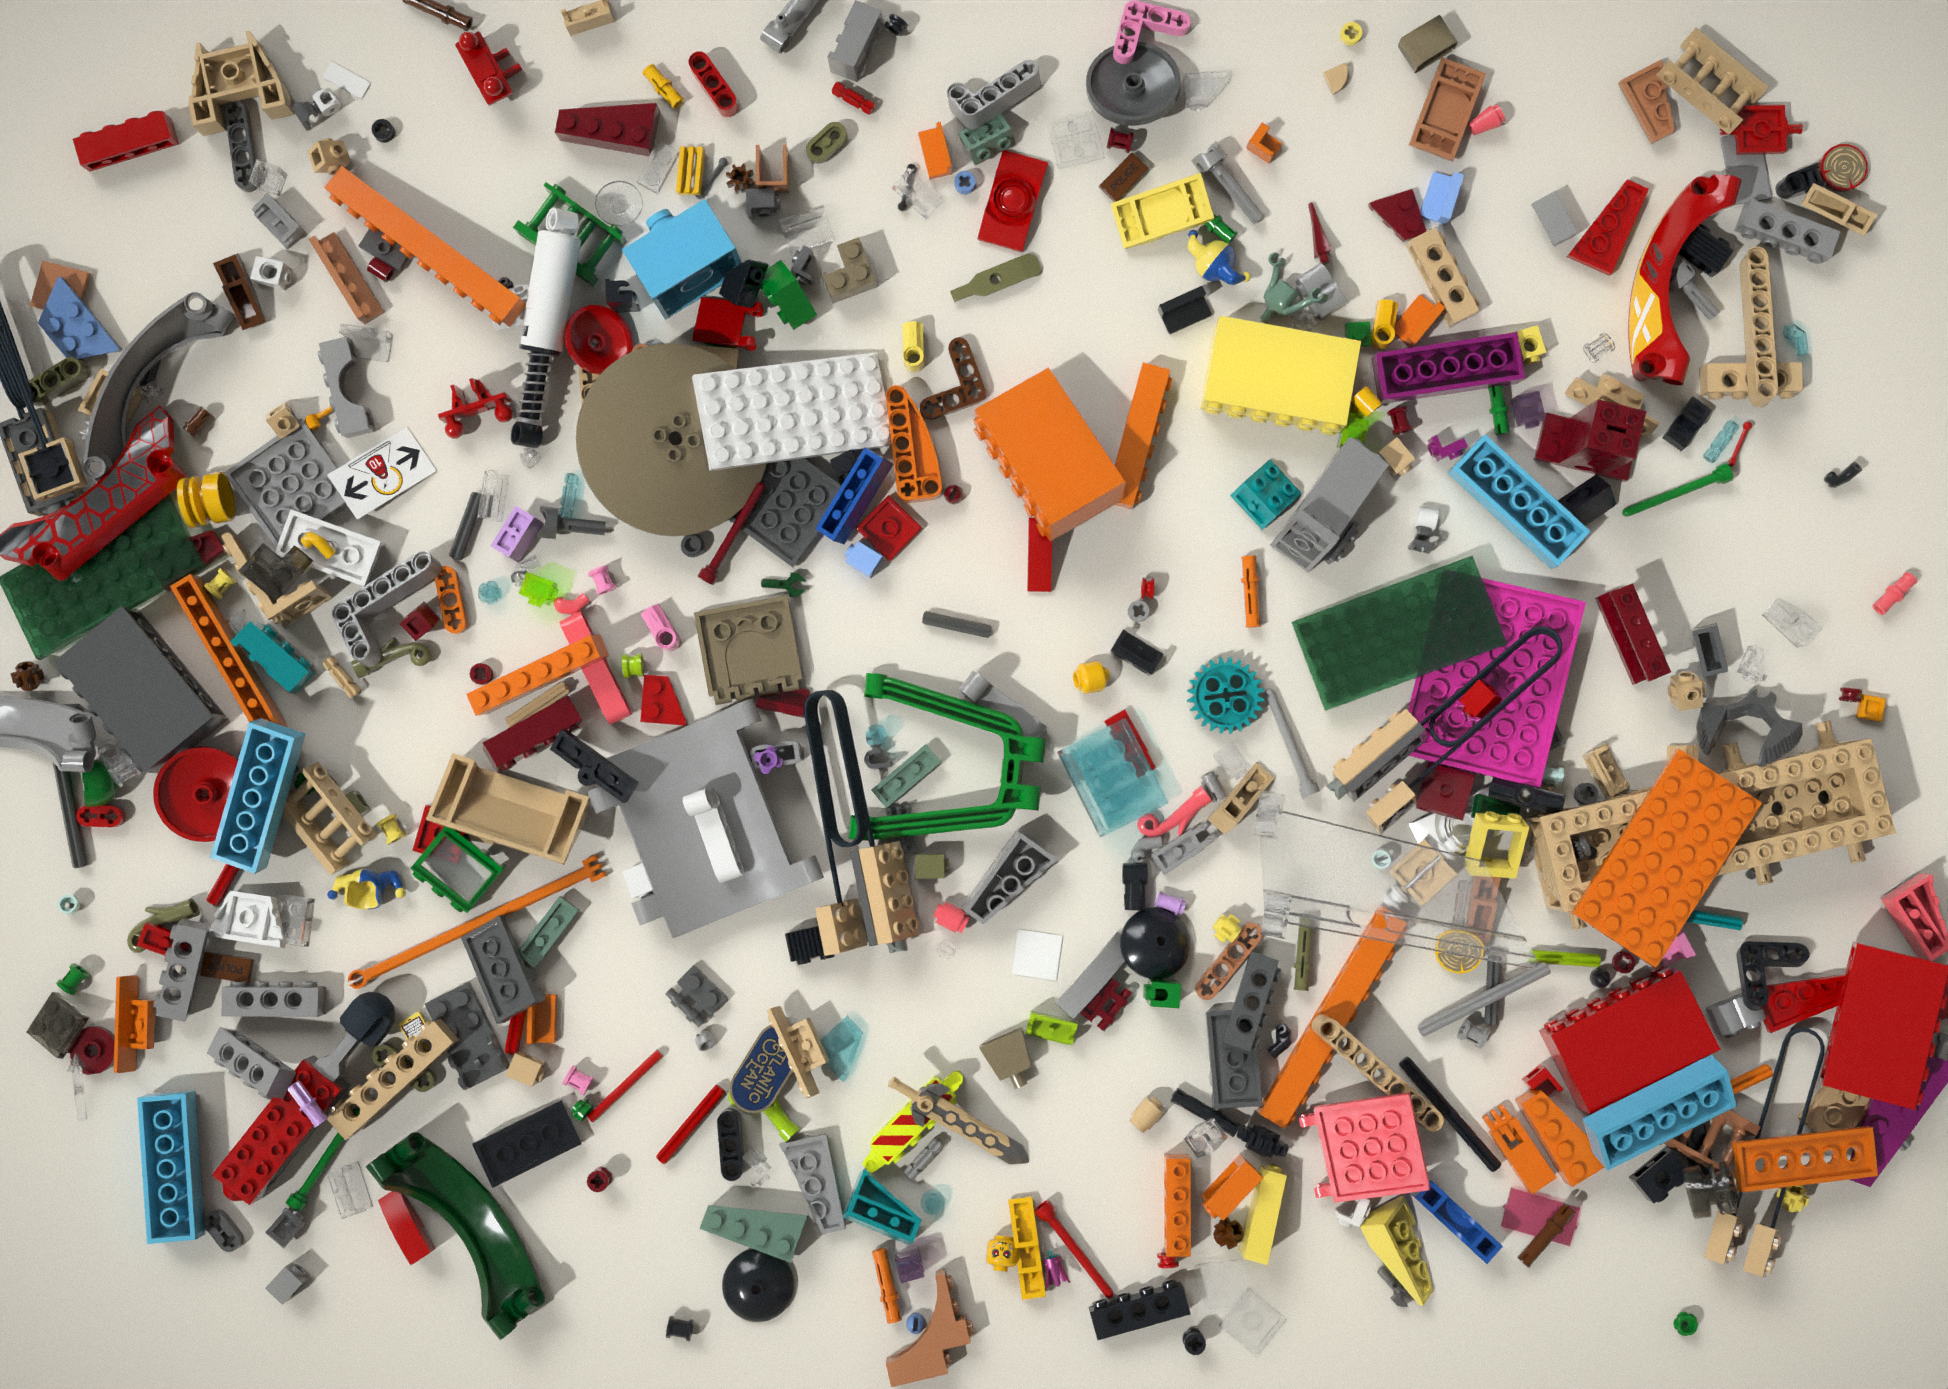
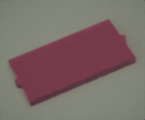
(1529, 1212)

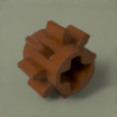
(737, 171)
(27, 676)
(1228, 1233)

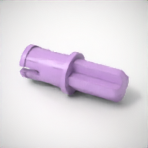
(307, 1103)

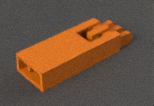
(1524, 1157)

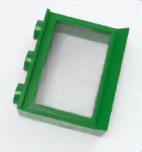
(456, 869)

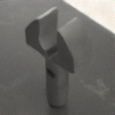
(1394, 1285)

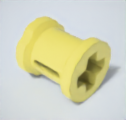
(220, 583)
(391, 829)

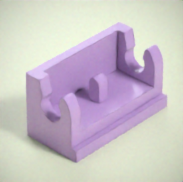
(517, 534)

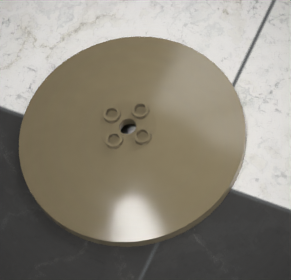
(628, 449)

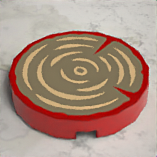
(1843, 167)

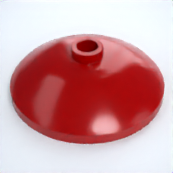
(605, 330)

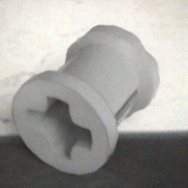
(1473, 1034)

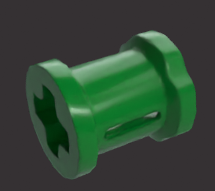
(72, 979)

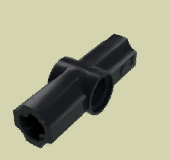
(1511, 792)

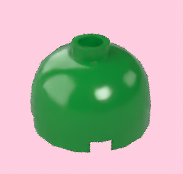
(98, 786)

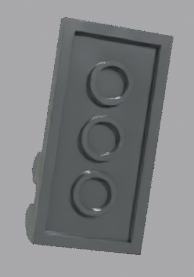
(501, 970)
(478, 1051)
(1232, 1074)

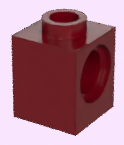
(419, 621)

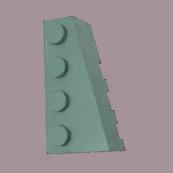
(761, 1230)

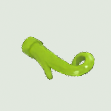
(779, 1119)

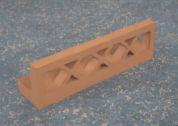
(347, 277)

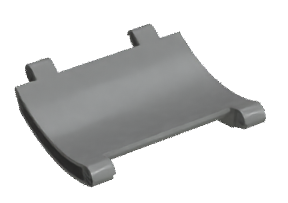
(670, 840)

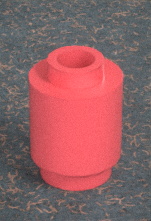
(951, 917)

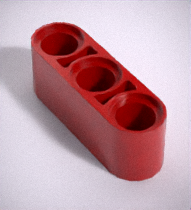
(708, 74)

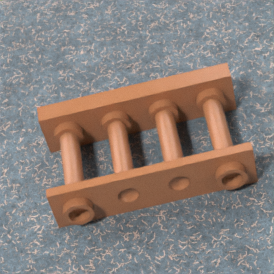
(1741, 1128)

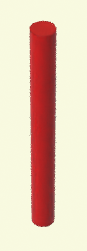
(624, 1086)

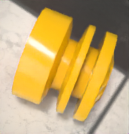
(206, 499)

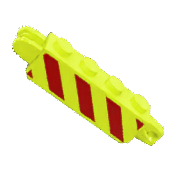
(901, 1129)

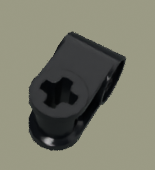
(1801, 182)

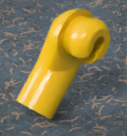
(320, 543)

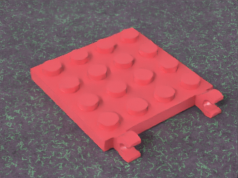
(1369, 1148)

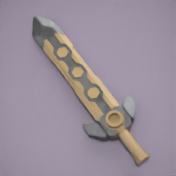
(929, 1102)

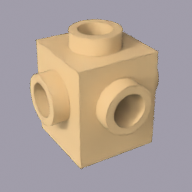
(328, 156)
(1686, 691)

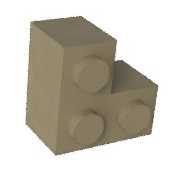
(854, 277)

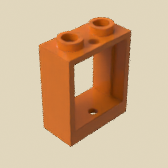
(1230, 1188)

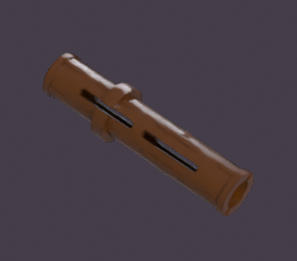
(460, 20)
(1547, 1234)

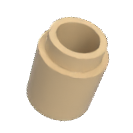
(1147, 1114)

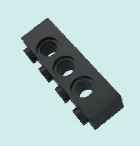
(1152, 1314)

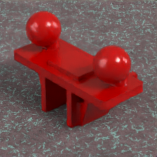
(484, 67)
(460, 408)

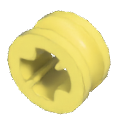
(1356, 29)

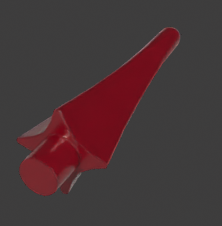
(1320, 242)

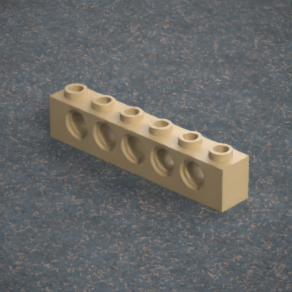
(342, 1115)

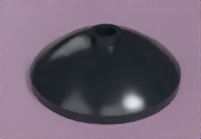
(1140, 945)
(758, 1269)

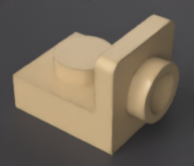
(282, 420)

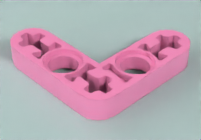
(1137, 22)

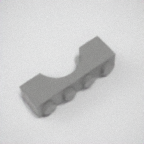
(338, 359)

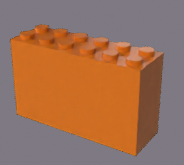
(1048, 454)

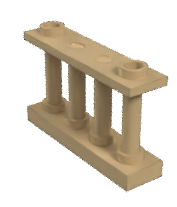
(1724, 67)
(312, 833)

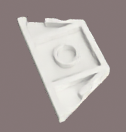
(249, 920)

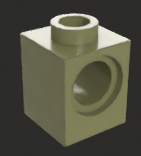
(931, 866)

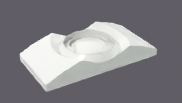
(1435, 826)

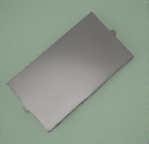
(1749, 169)

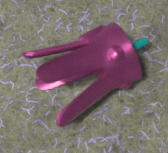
(1054, 1270)

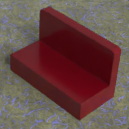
(785, 702)

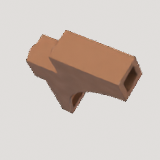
(945, 1330)

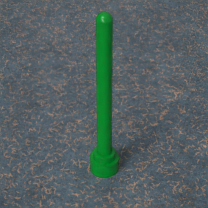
(1722, 474)
(299, 1199)

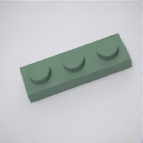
(906, 776)
(548, 931)

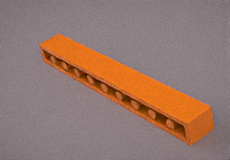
(425, 246)
(1339, 1004)

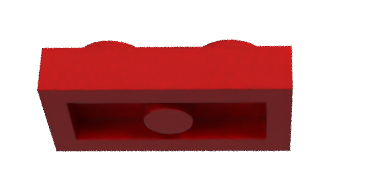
(157, 939)

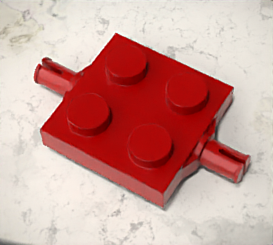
(1763, 130)

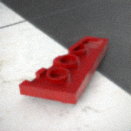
(1607, 235)
(1800, 1000)

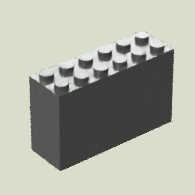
(140, 689)

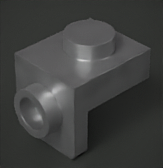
(801, 261)
(285, 1227)

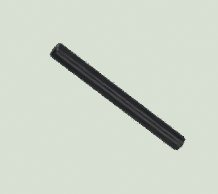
(1450, 1114)

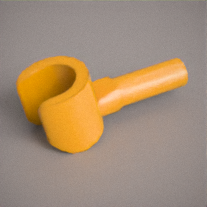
(313, 419)

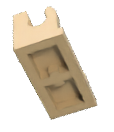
(587, 17)
(1605, 771)

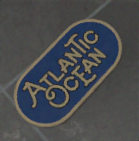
(760, 1074)

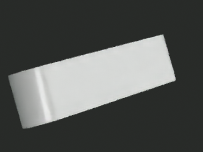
(715, 833)

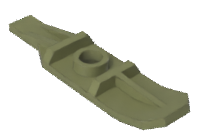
(1008, 272)

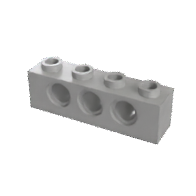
(1822, 237)
(196, 935)
(235, 1002)
(251, 1063)

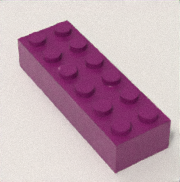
(1448, 368)

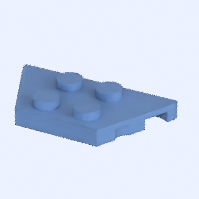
(73, 325)

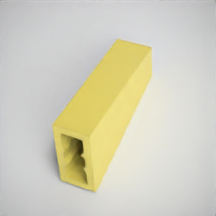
(1263, 1215)

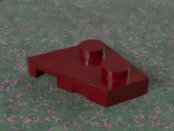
(1400, 214)

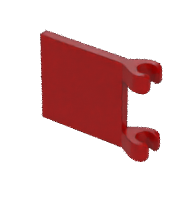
(723, 322)

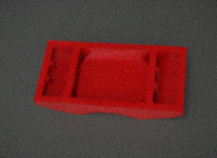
(1012, 201)

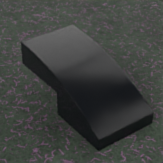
(1687, 423)

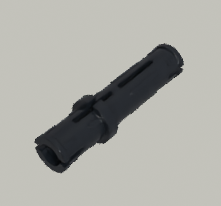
(1204, 1111)

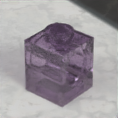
(1528, 410)
(909, 1265)

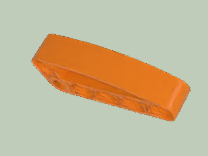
(919, 452)

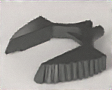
(1780, 740)

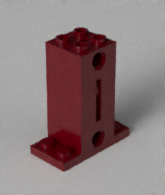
(1594, 441)

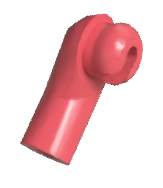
(571, 607)

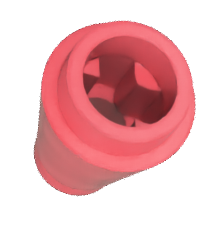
(1487, 120)

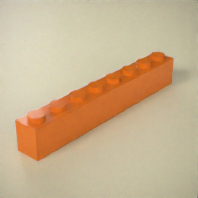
(229, 659)

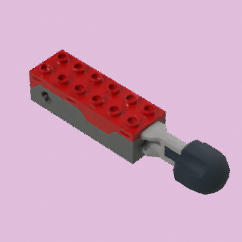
(281, 1126)

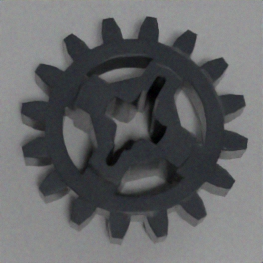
(1262, 1141)

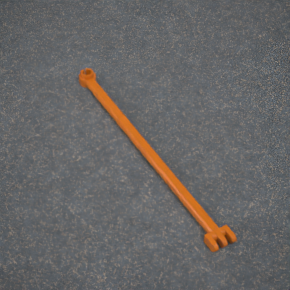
(453, 934)

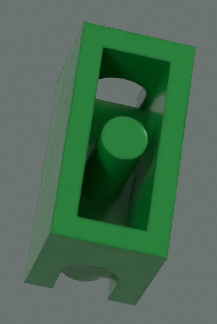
(1162, 993)

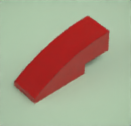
(406, 1226)

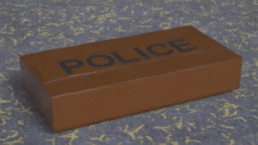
(1123, 177)
(227, 967)

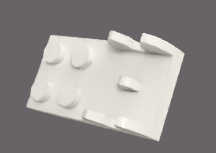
(353, 555)

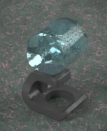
(875, 738)

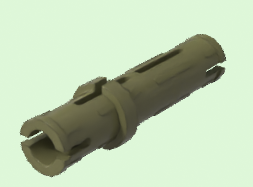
(1302, 983)

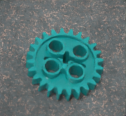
(1222, 673)

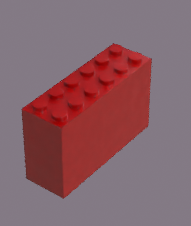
(1885, 1025)
(1629, 1039)

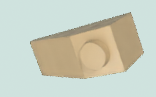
(1240, 799)

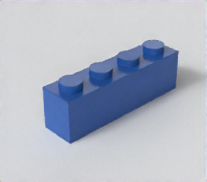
(854, 496)

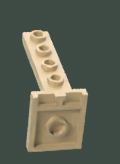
(288, 607)

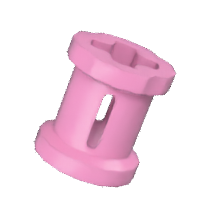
(602, 580)
(578, 1080)

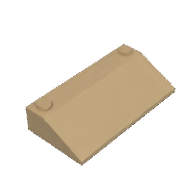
(508, 810)

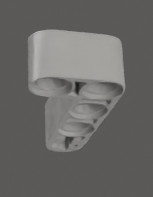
(995, 97)
(986, 695)

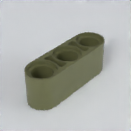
(66, 380)

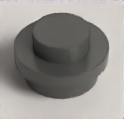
(692, 545)

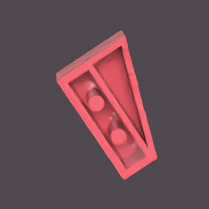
(1918, 916)

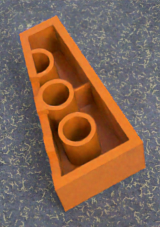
(1560, 1137)

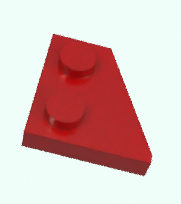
(660, 702)

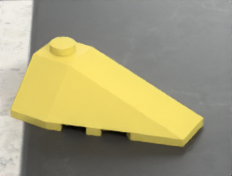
(1393, 1239)

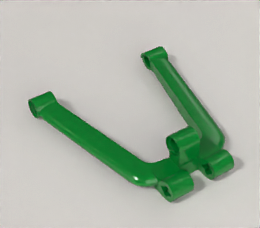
(1016, 751)

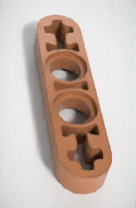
(1231, 963)

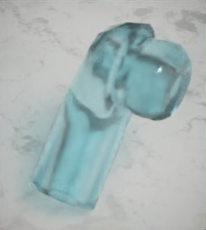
(1798, 337)

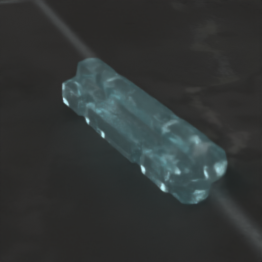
(1721, 441)
(568, 495)

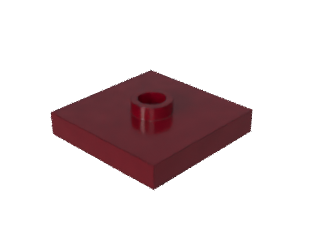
(1445, 792)

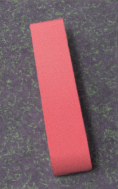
(598, 674)

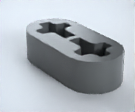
(219, 1233)

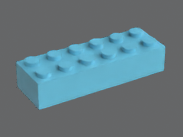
(1518, 502)
(257, 795)
(1659, 1112)
(171, 1166)

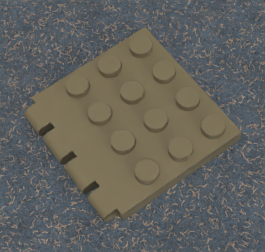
(749, 649)

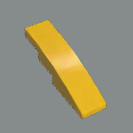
(1027, 1243)

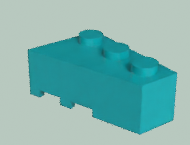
(274, 655)
(880, 1211)

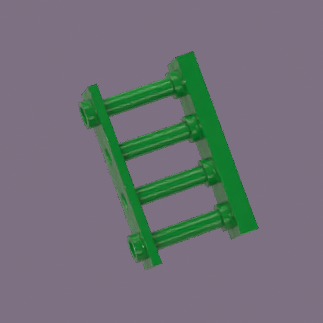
(586, 270)

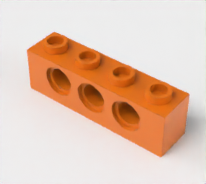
(1177, 1205)

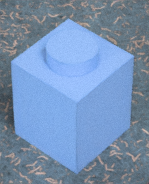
(863, 559)

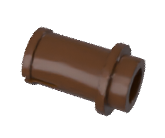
(197, 422)

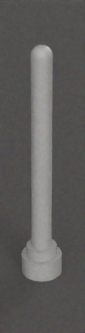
(1307, 785)

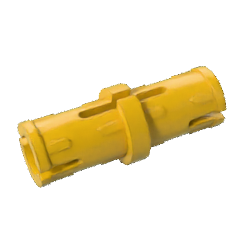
(663, 86)

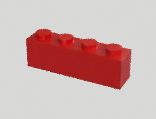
(125, 141)

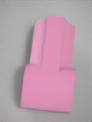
(660, 626)

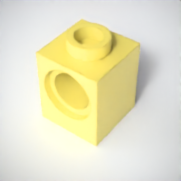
(1534, 337)

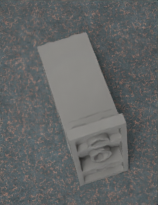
(1330, 504)

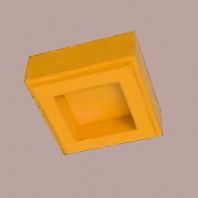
(1871, 708)

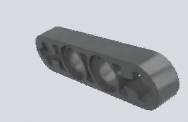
(238, 147)

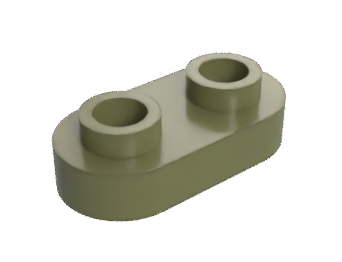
(826, 143)

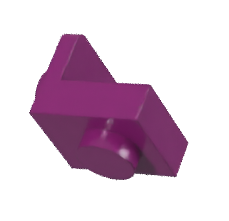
(1452, 450)

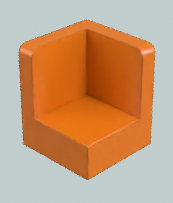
(1263, 144)

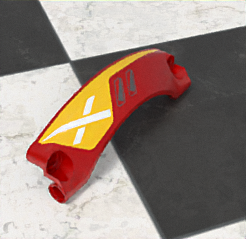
(1650, 321)

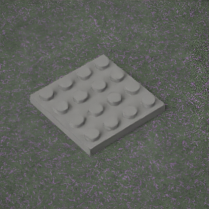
(287, 477)

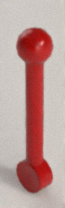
(1746, 427)

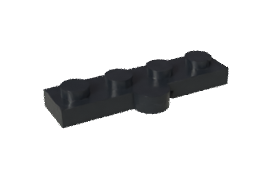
(593, 766)

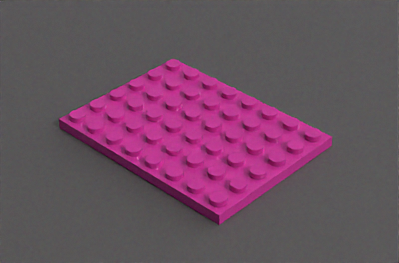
(1519, 736)

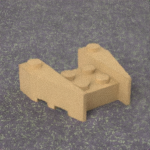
(231, 77)

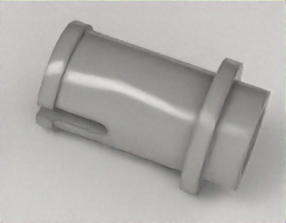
(1213, 786)

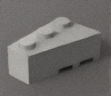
(856, 41)

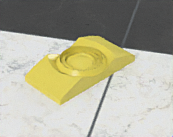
(1162, 211)

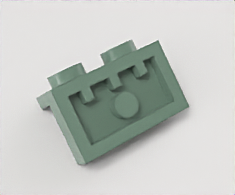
(988, 139)

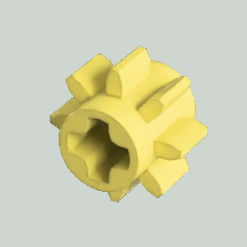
(1226, 928)
(1794, 1198)

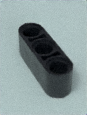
(730, 1156)

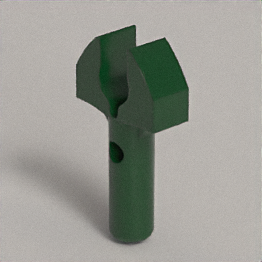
(785, 584)

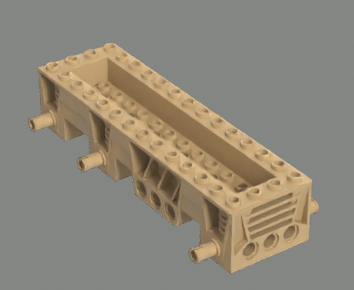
(1805, 826)

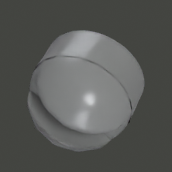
(705, 1040)

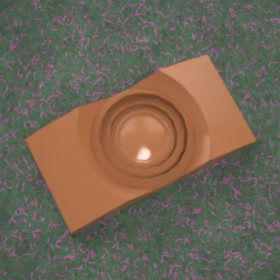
(1447, 109)

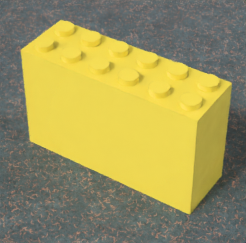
(1280, 375)

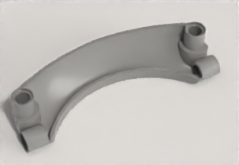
(164, 334)
(50, 730)

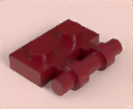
(1095, 1006)

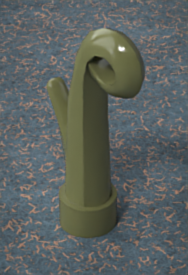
(390, 654)
(165, 915)

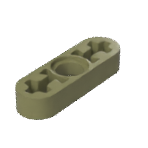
(417, 1083)

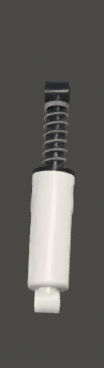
(546, 317)

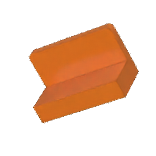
(935, 152)
(1417, 320)
(542, 1021)

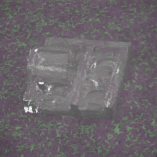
(296, 918)

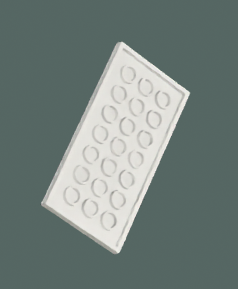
(792, 410)

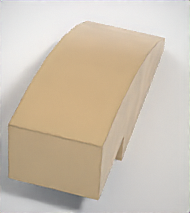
(1838, 209)

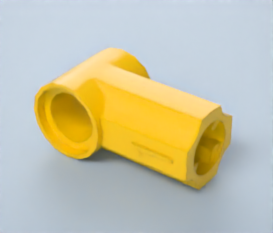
(1384, 322)
(1364, 402)

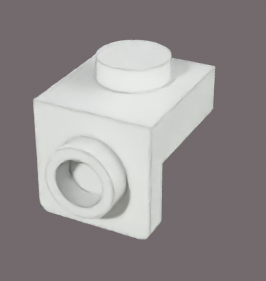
(1359, 1209)

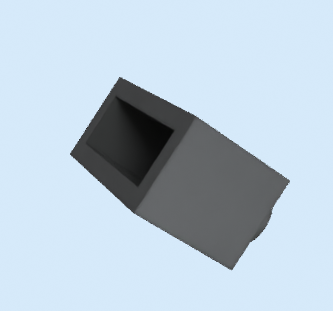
(1710, 650)

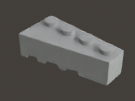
(1007, 876)

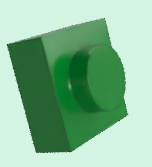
(1359, 331)

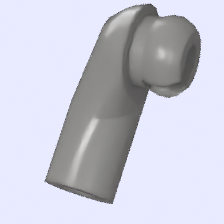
(1143, 846)

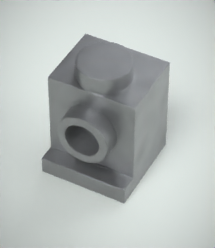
(762, 202)

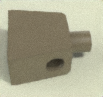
(1008, 1057)

